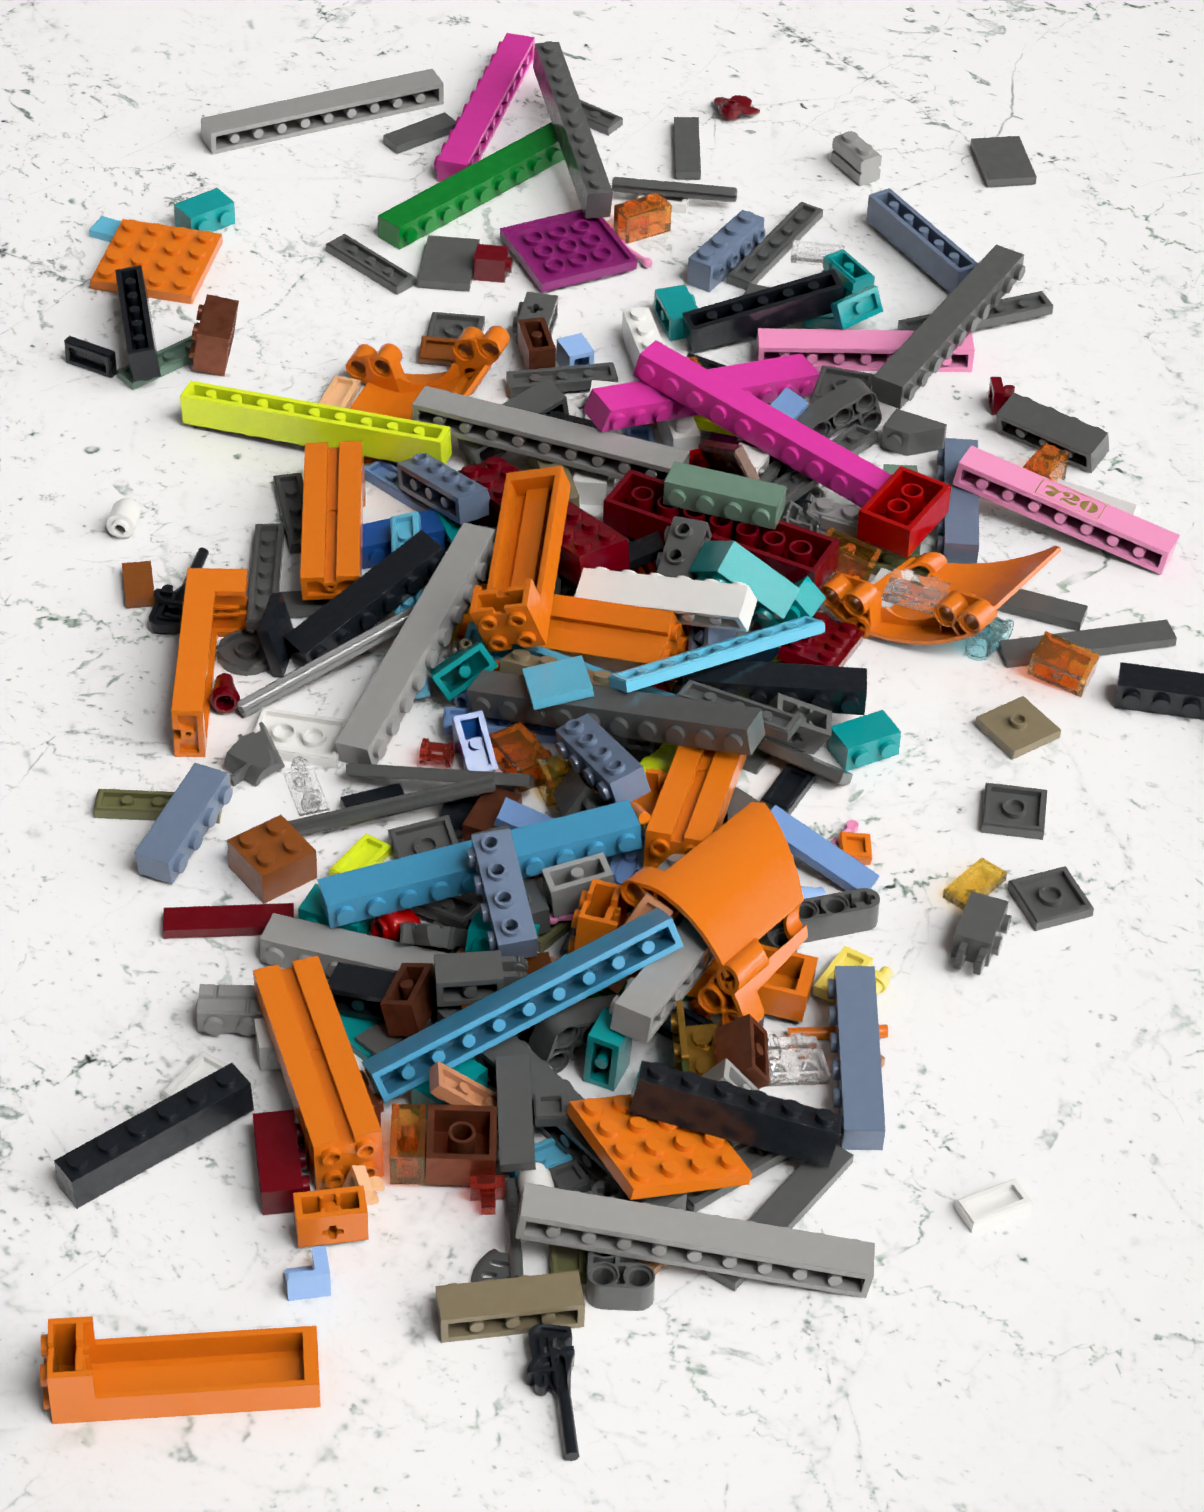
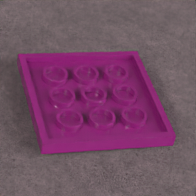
(567, 249)

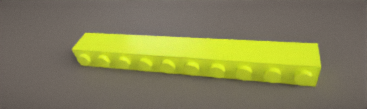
(311, 422)

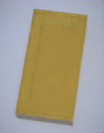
(980, 878)

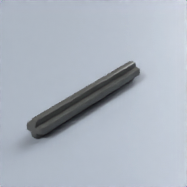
(674, 189)

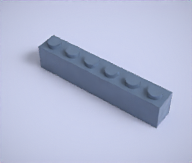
(918, 239)
(961, 524)
(858, 1057)

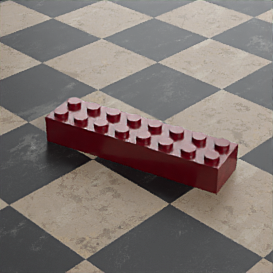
(585, 538)
(793, 551)

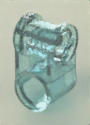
(987, 641)

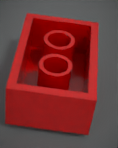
(903, 511)

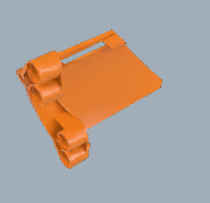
(393, 392)
(964, 612)
(733, 894)

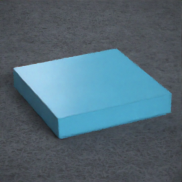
(558, 682)

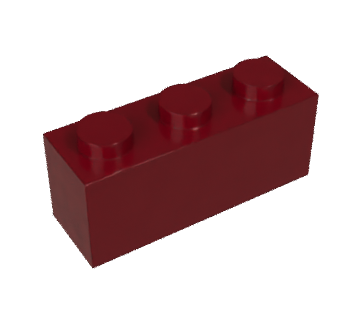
(279, 1160)

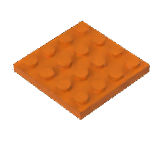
(170, 257)
(655, 1156)

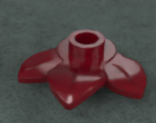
(734, 106)

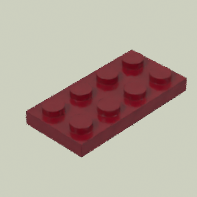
(828, 648)

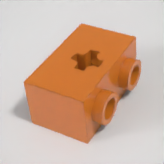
(330, 1216)

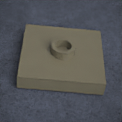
(1018, 727)

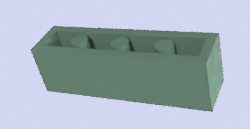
(724, 495)

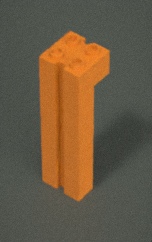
(332, 518)
(523, 560)
(211, 609)
(609, 633)
(691, 802)
(781, 996)
(319, 1072)
(175, 1372)

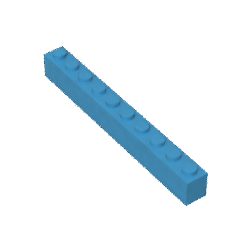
(446, 871)
(523, 1003)

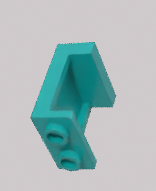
(849, 310)

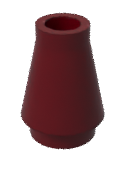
(224, 694)

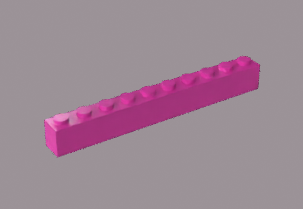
(486, 105)
(640, 404)
(759, 424)

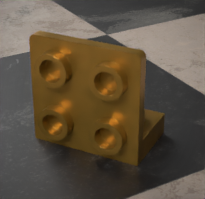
(692, 1044)

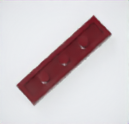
(221, 920)

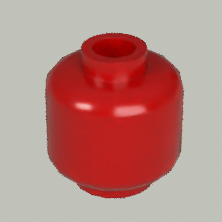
(388, 925)

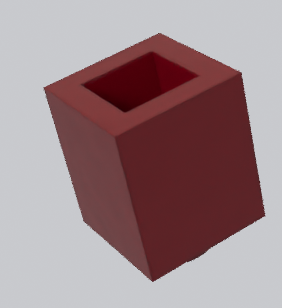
(492, 263)

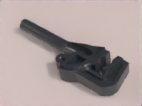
(168, 605)
(555, 1371)

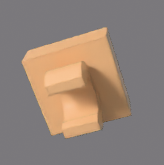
(358, 1176)

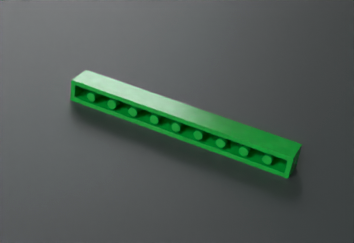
(470, 188)

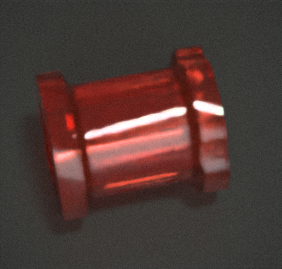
(428, 747)

